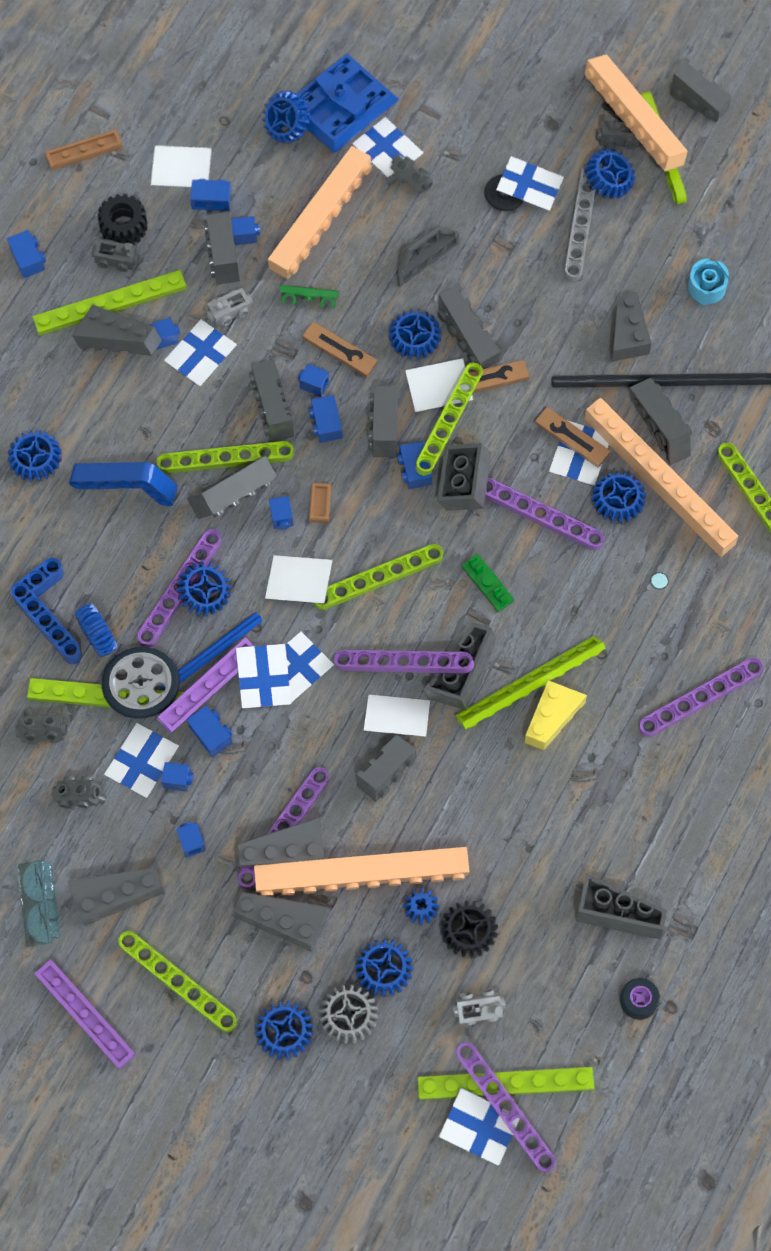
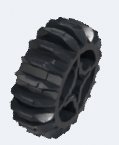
(475, 924)

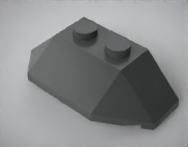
(424, 251)

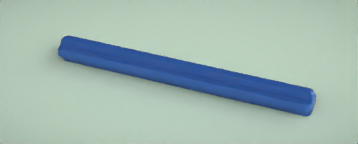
(218, 647)

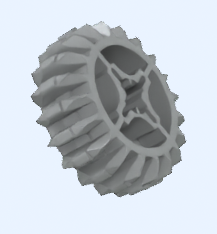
(352, 1032)

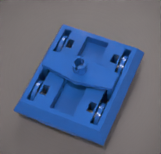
(342, 97)

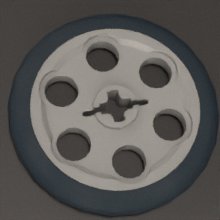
(123, 663)

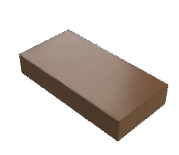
(320, 502)

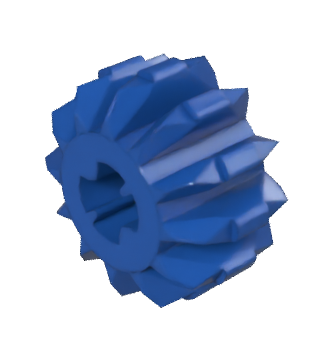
(412, 907)

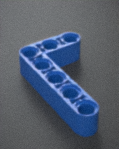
(125, 476)
(42, 613)

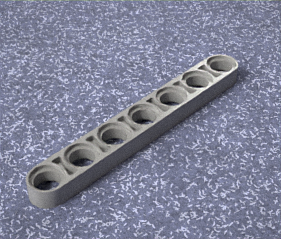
(583, 230)

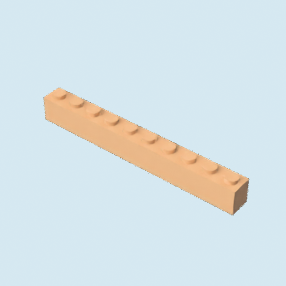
(660, 477)
(360, 871)

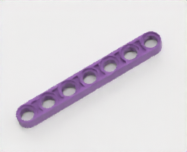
(547, 521)
(171, 594)
(412, 666)
(694, 704)
(286, 817)
(515, 1112)

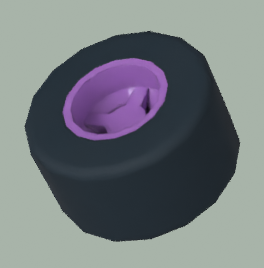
(640, 991)

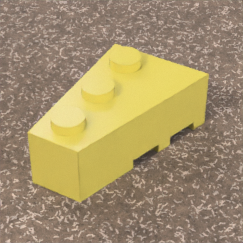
(552, 714)

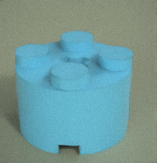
(708, 281)

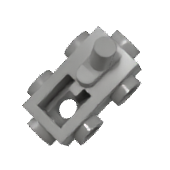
(228, 307)
(485, 1006)

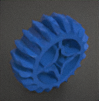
(279, 116)
(613, 168)
(400, 329)
(48, 460)
(605, 504)
(203, 572)
(95, 630)
(375, 963)
(300, 1039)

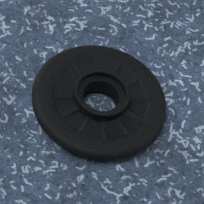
(496, 199)

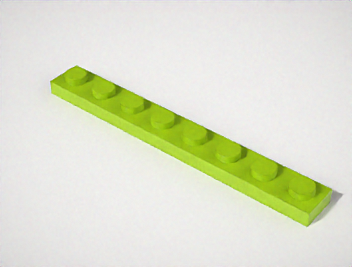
(111, 301)
(530, 682)
(75, 693)
(514, 1082)

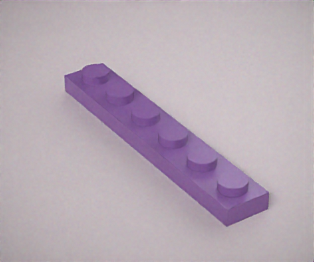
(201, 690)
(85, 1014)

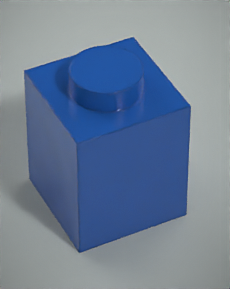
(245, 230)
(167, 332)
(313, 380)
(281, 512)
(176, 776)
(190, 839)

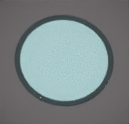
(659, 580)

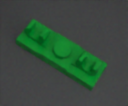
(309, 294)
(487, 583)

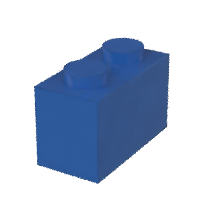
(210, 195)
(26, 254)
(326, 419)
(407, 458)
(209, 730)

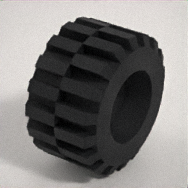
(122, 207)

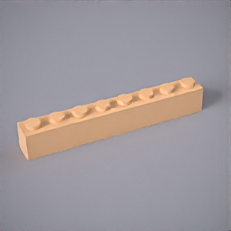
(635, 113)
(320, 212)

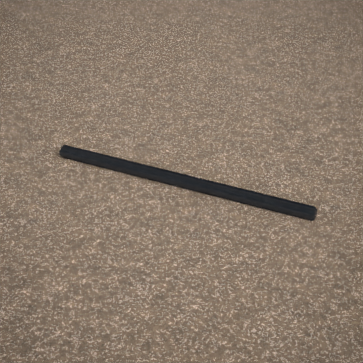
(662, 380)

